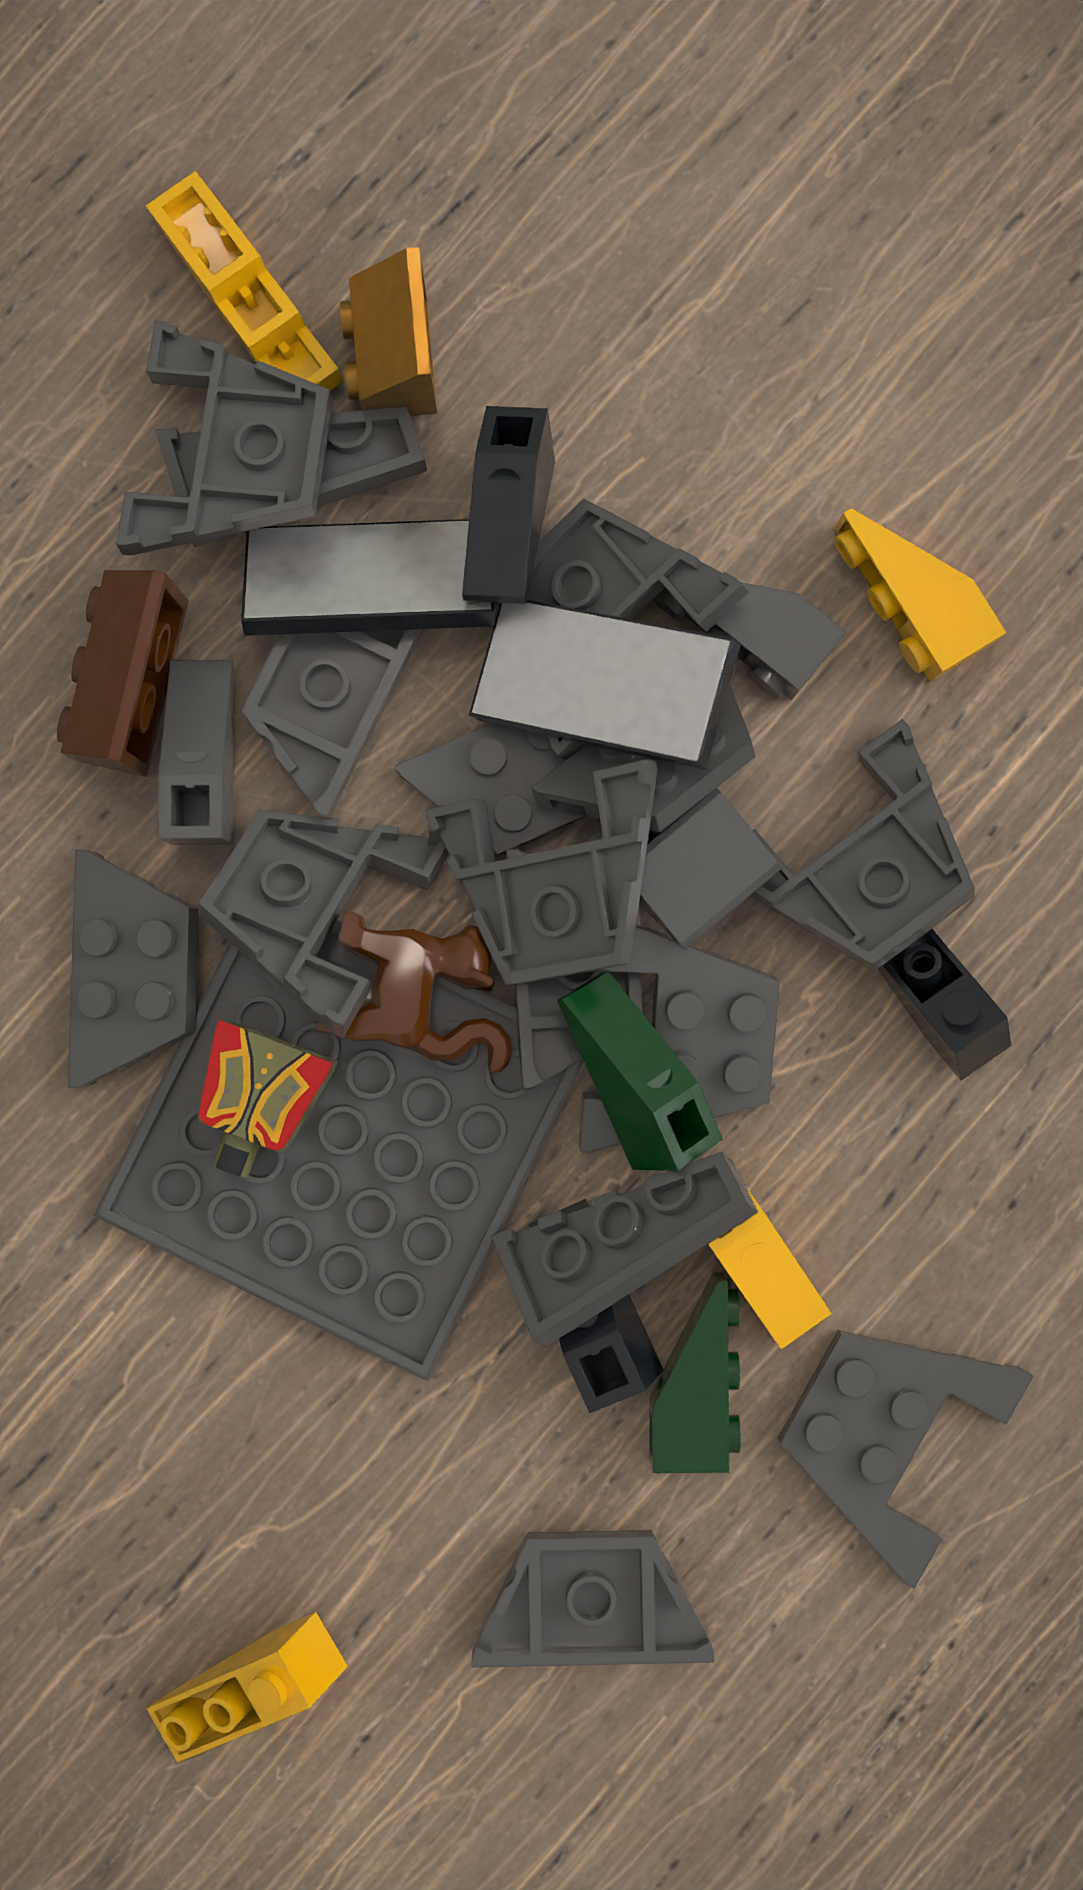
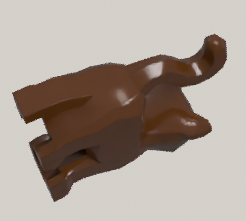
(404, 985)

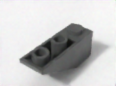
(777, 633)
(197, 755)

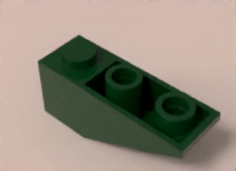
(639, 1078)
(691, 1397)

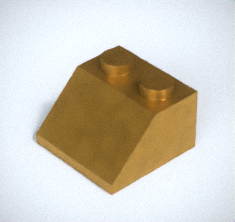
(390, 336)

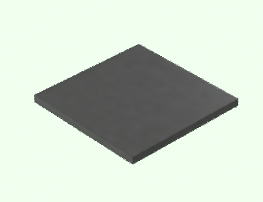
(381, 1196)

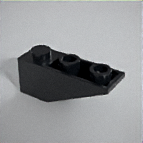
(507, 503)
(947, 1004)
(610, 1351)

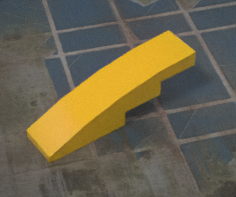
(239, 282)

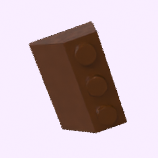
(123, 670)

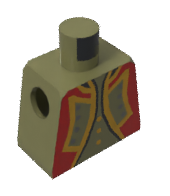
(258, 1092)

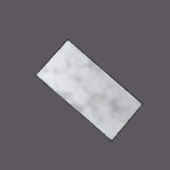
(358, 578)
(606, 681)

